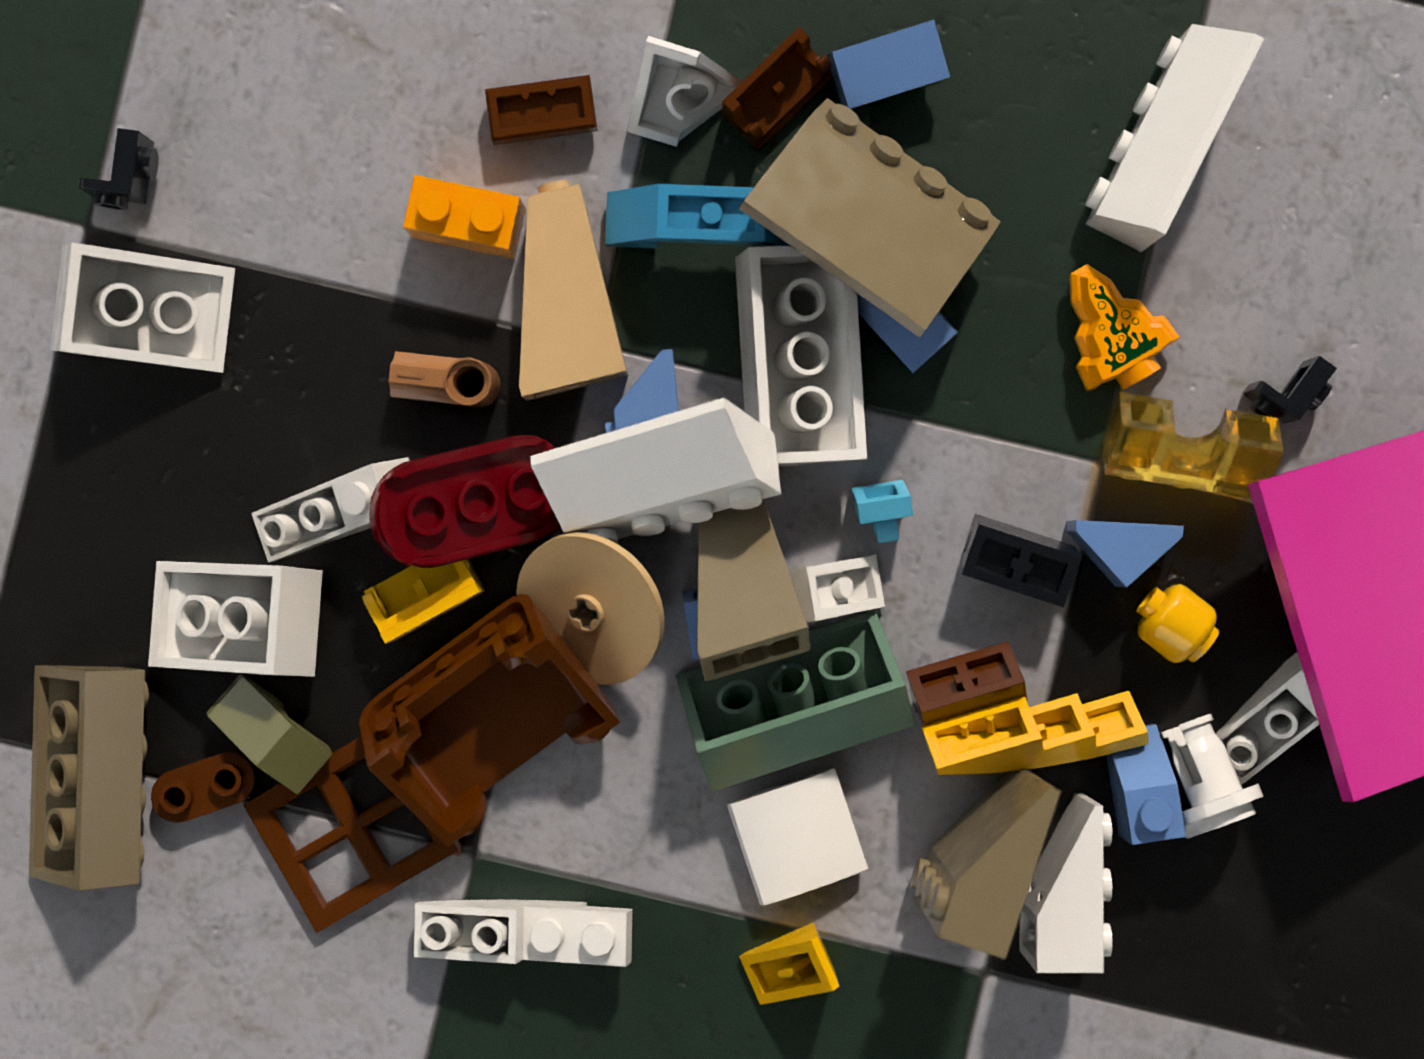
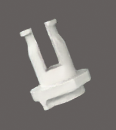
(1208, 778)

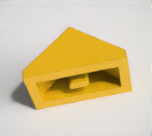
(790, 967)

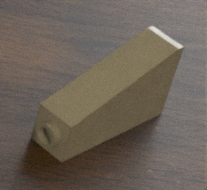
(745, 595)

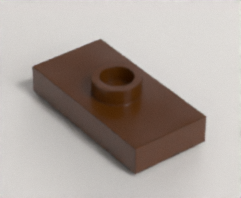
(541, 110)

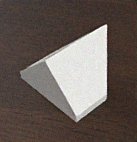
(676, 91)

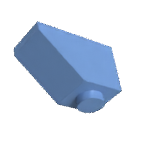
(650, 396)
(1145, 792)

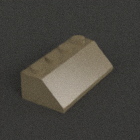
(87, 776)

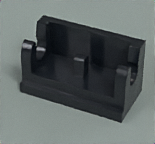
(1020, 560)

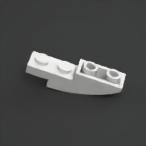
(523, 931)

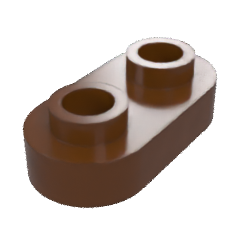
(203, 787)

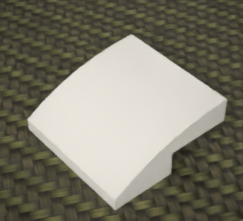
(797, 836)

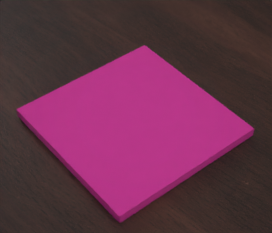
(1352, 587)

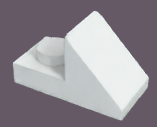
(838, 588)

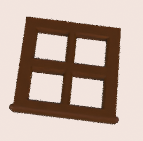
(352, 826)

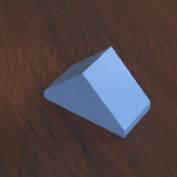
(1123, 548)

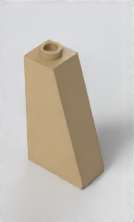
(566, 308)

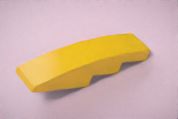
(1039, 736)

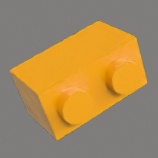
(464, 217)

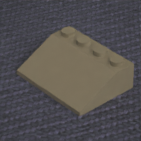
(871, 215)
(985, 863)

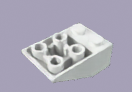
(1063, 908)

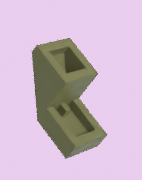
(267, 735)

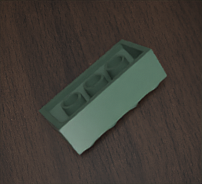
(797, 705)

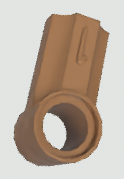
(440, 379)

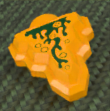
(1114, 332)

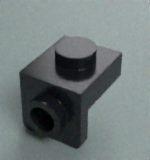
(133, 167)
(1304, 391)

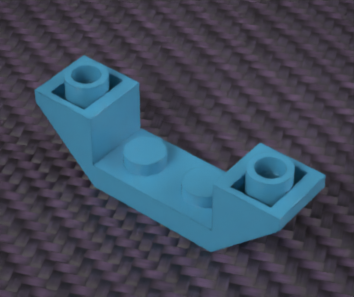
(682, 214)

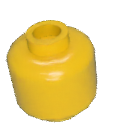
(1177, 623)

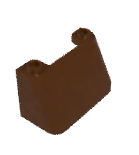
(480, 715)

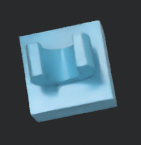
(882, 506)

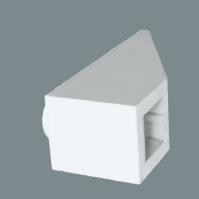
(320, 513)
(1269, 720)

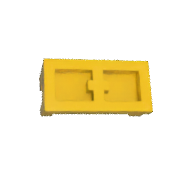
(419, 597)

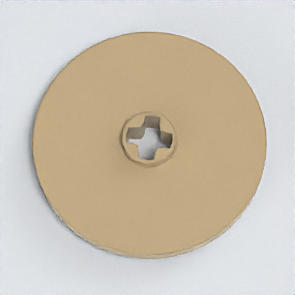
(614, 584)

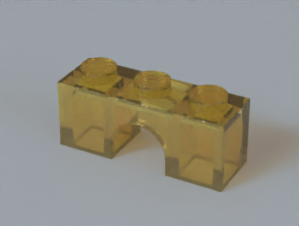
(1146, 448)

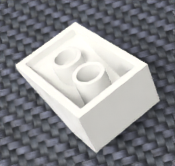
(142, 308)
(235, 618)

